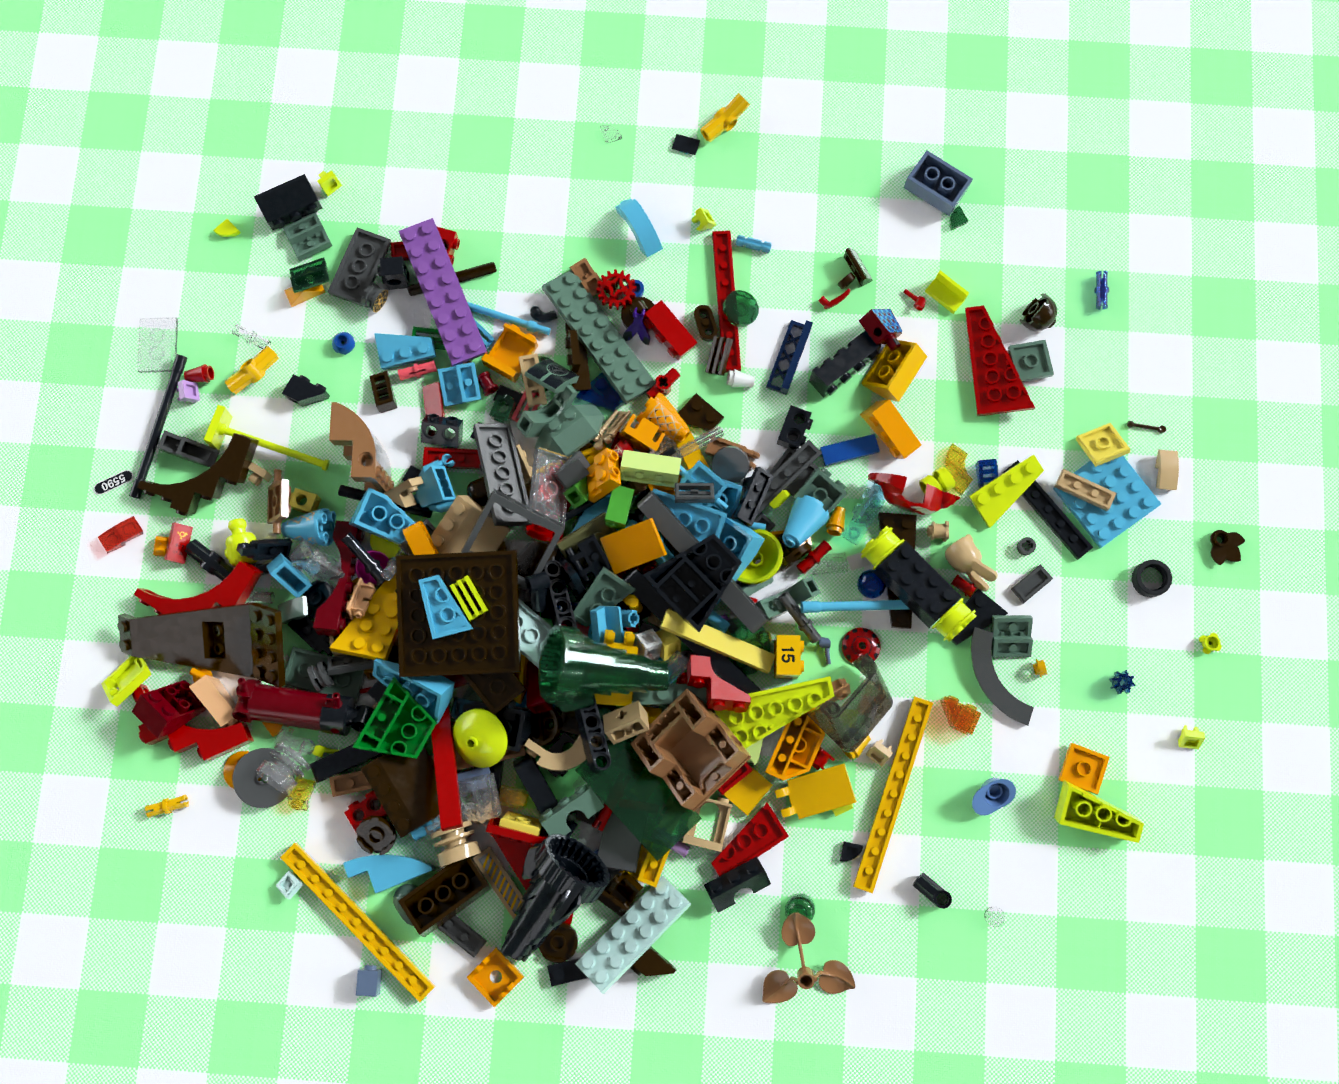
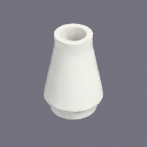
(739, 379)

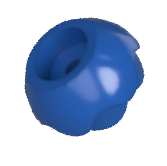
(344, 348)

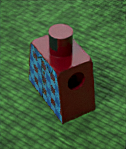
(882, 327)

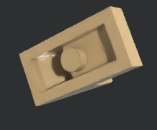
(403, 492)

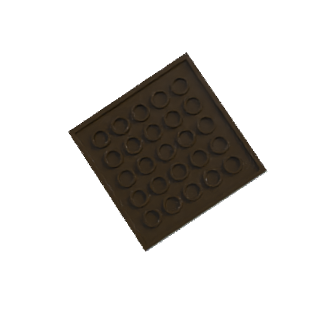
(495, 635)

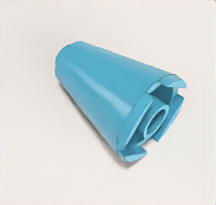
(804, 520)

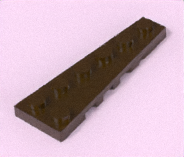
(904, 528)

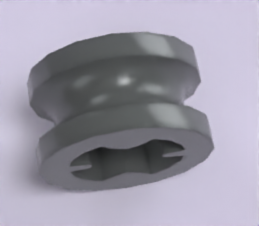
(1031, 542)

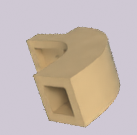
(558, 761)

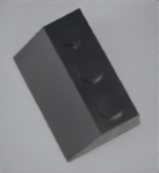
(288, 202)

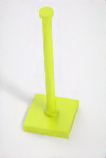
(220, 427)

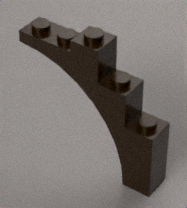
(230, 468)

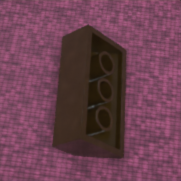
(444, 895)

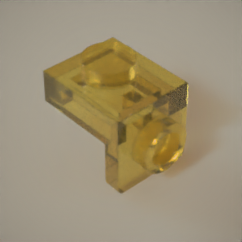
(301, 794)

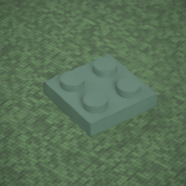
(1031, 360)

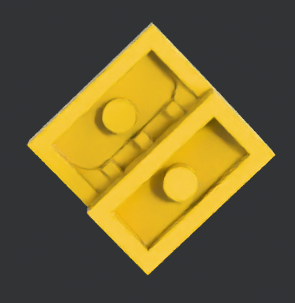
(648, 867)

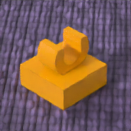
(160, 546)

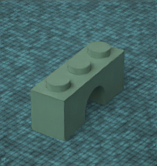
(583, 800)

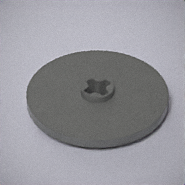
(246, 781)

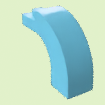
(640, 226)

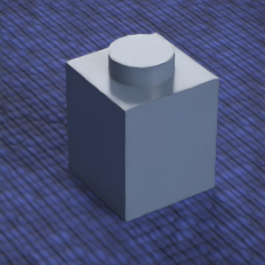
(369, 981)

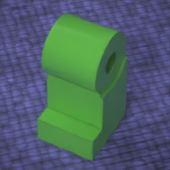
(577, 493)

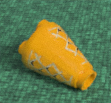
(665, 416)

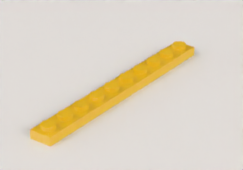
(892, 795)
(358, 922)

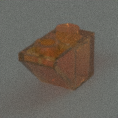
(960, 716)

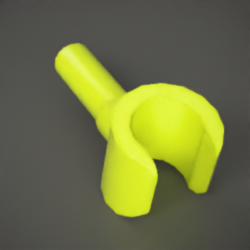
(319, 750)

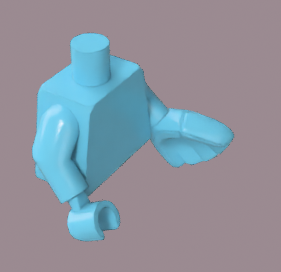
(436, 490)

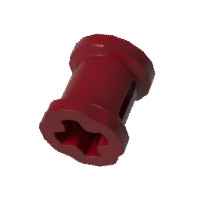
(486, 383)

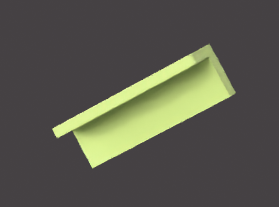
(650, 468)

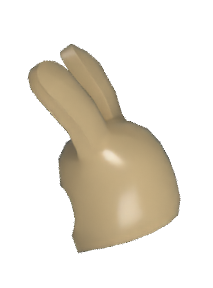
(967, 559)

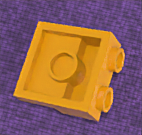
(603, 474)

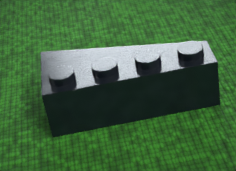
(844, 364)

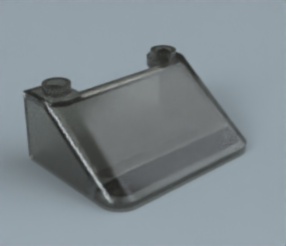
(861, 711)

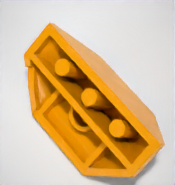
(796, 748)

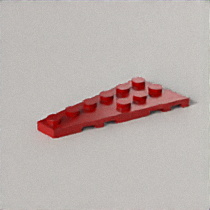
(994, 374)

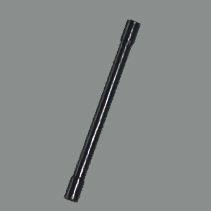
(177, 371)

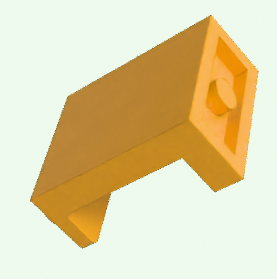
(507, 350)

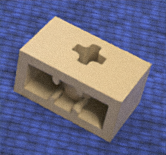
(625, 722)

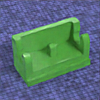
(619, 507)

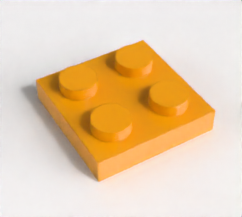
(1084, 768)

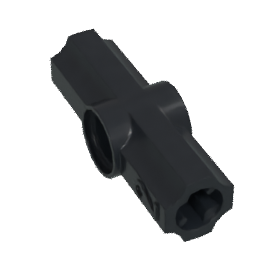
(208, 559)

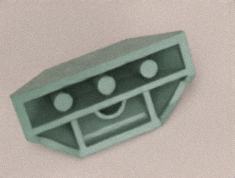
(571, 429)

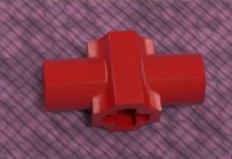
(669, 378)

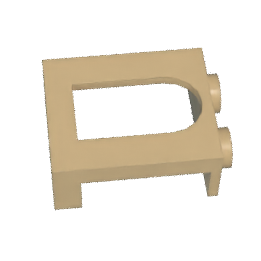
(717, 843)

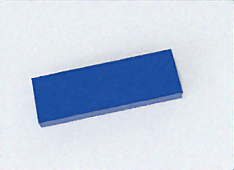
(849, 450)

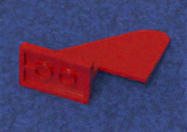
(515, 846)

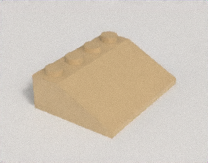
(458, 523)

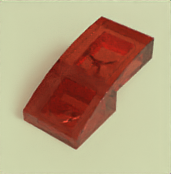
(119, 534)

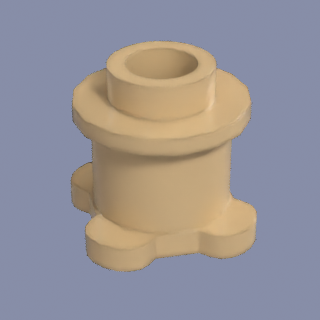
(938, 531)

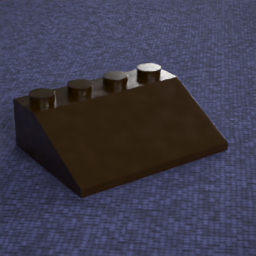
(405, 789)

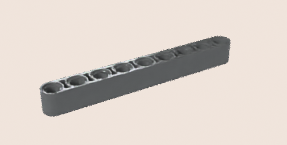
(682, 540)

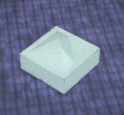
(289, 884)

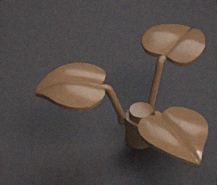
(833, 979)

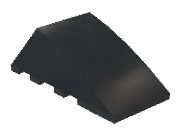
(695, 579)

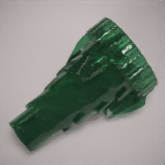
(578, 667)

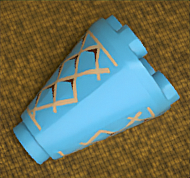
(313, 526)

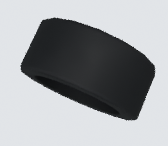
(1164, 571)

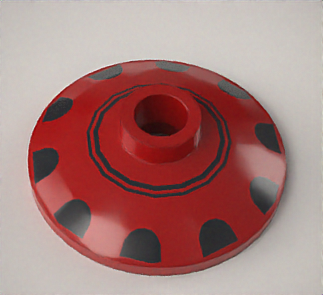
(851, 642)

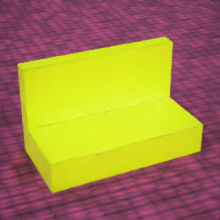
(947, 292)

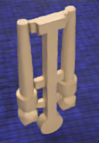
(611, 432)

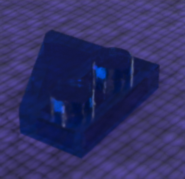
(601, 394)

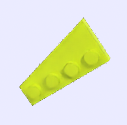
(999, 494)

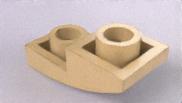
(1168, 472)

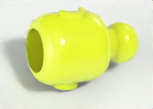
(239, 535)

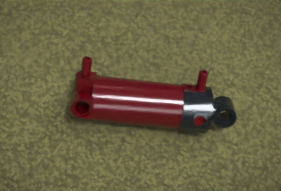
(299, 708)

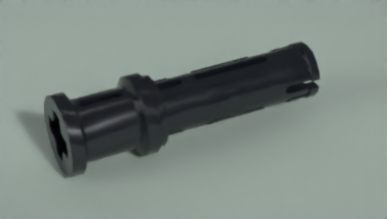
(371, 566)

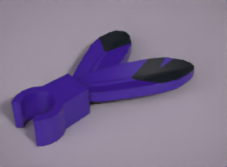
(637, 327)

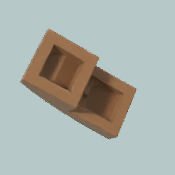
(586, 275)

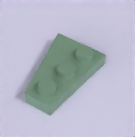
(604, 591)

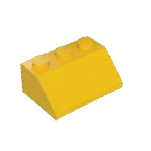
(894, 370)

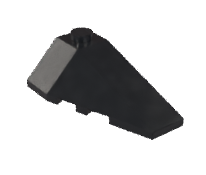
(515, 721)

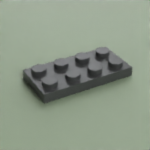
(359, 265)

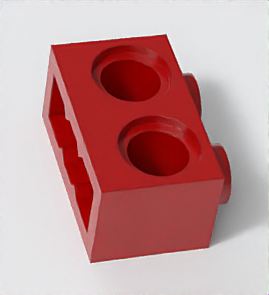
(366, 806)

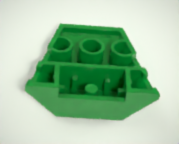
(396, 725)

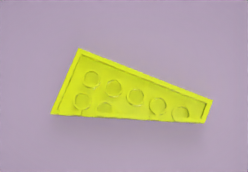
(775, 709)

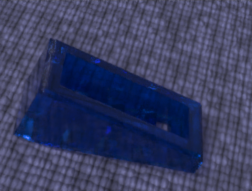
(980, 472)

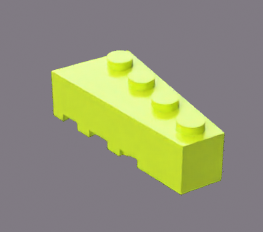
(1090, 813)

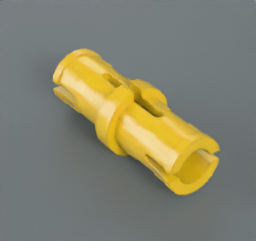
(167, 806)

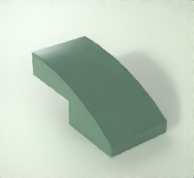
(293, 609)

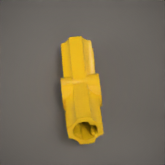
(725, 118)
(252, 370)

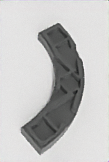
(989, 681)

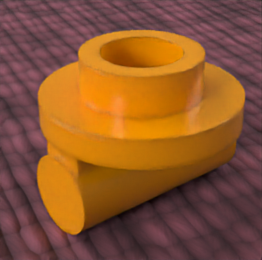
(199, 673)

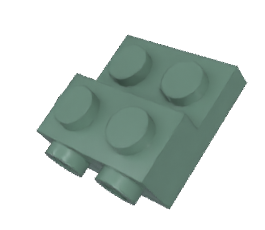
(823, 488)

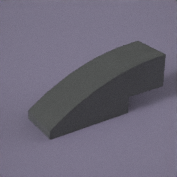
(188, 449)

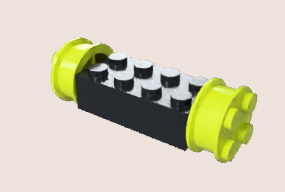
(917, 584)

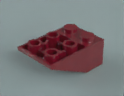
(168, 708)

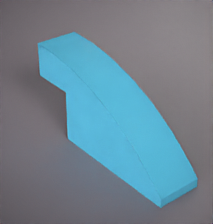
(387, 869)

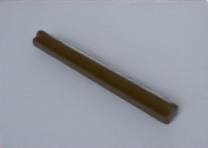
(462, 276)

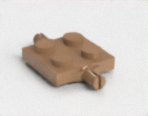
(278, 501)

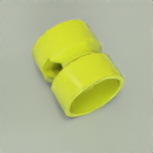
(940, 479)

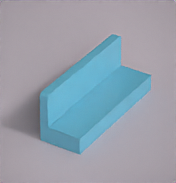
(606, 618)

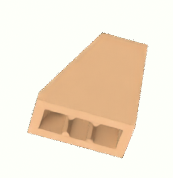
(215, 699)

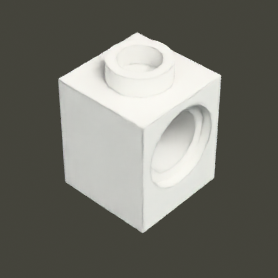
(651, 642)

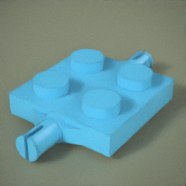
(702, 474)

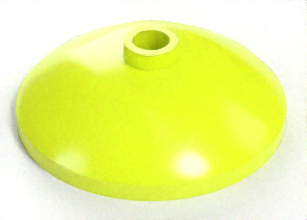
(771, 559)
(485, 732)

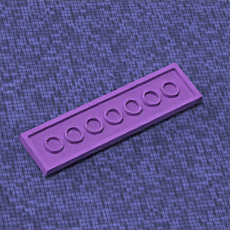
(443, 292)

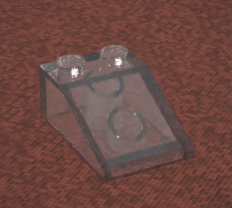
(316, 562)

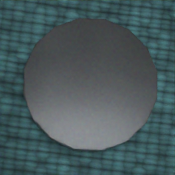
(731, 464)

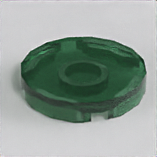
(740, 308)

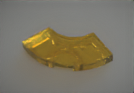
(955, 465)

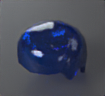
(870, 585)

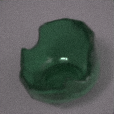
(802, 904)

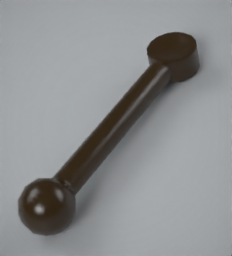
(1161, 429)

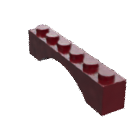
(331, 614)

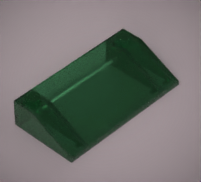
(640, 799)

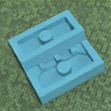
(459, 384)

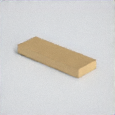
(1085, 490)

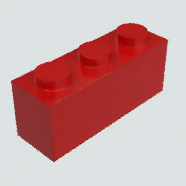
(669, 330)

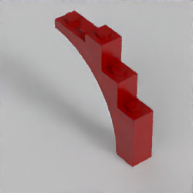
(231, 591)
(211, 742)

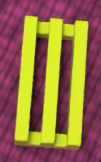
(460, 583)

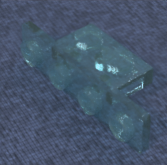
(864, 514)

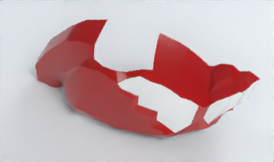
(893, 487)

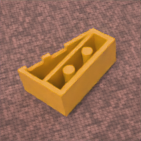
(891, 428)

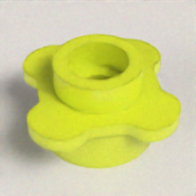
(1213, 638)

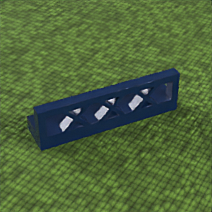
(793, 364)

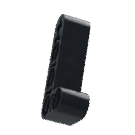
(535, 783)

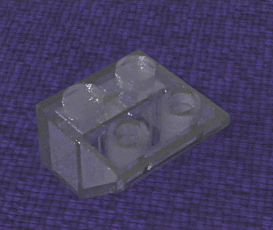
(479, 797)

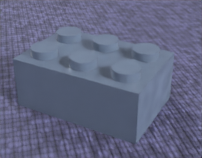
(938, 183)

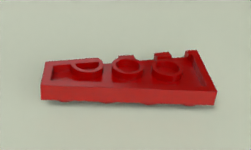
(753, 840)

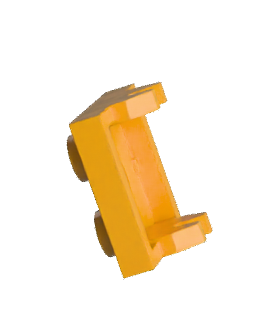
(481, 977)

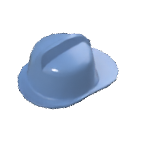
(993, 795)

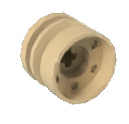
(455, 844)

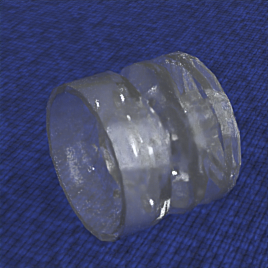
(285, 766)

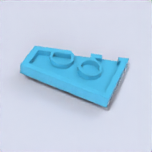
(403, 349)
(441, 608)

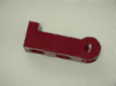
(534, 699)

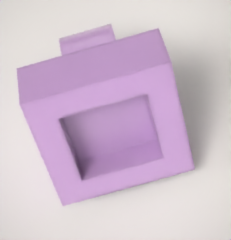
(188, 391)

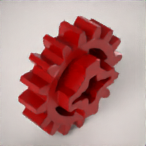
(610, 283)

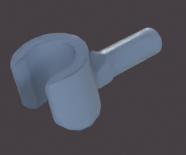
(825, 643)

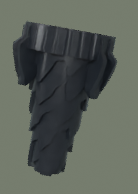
(562, 878)

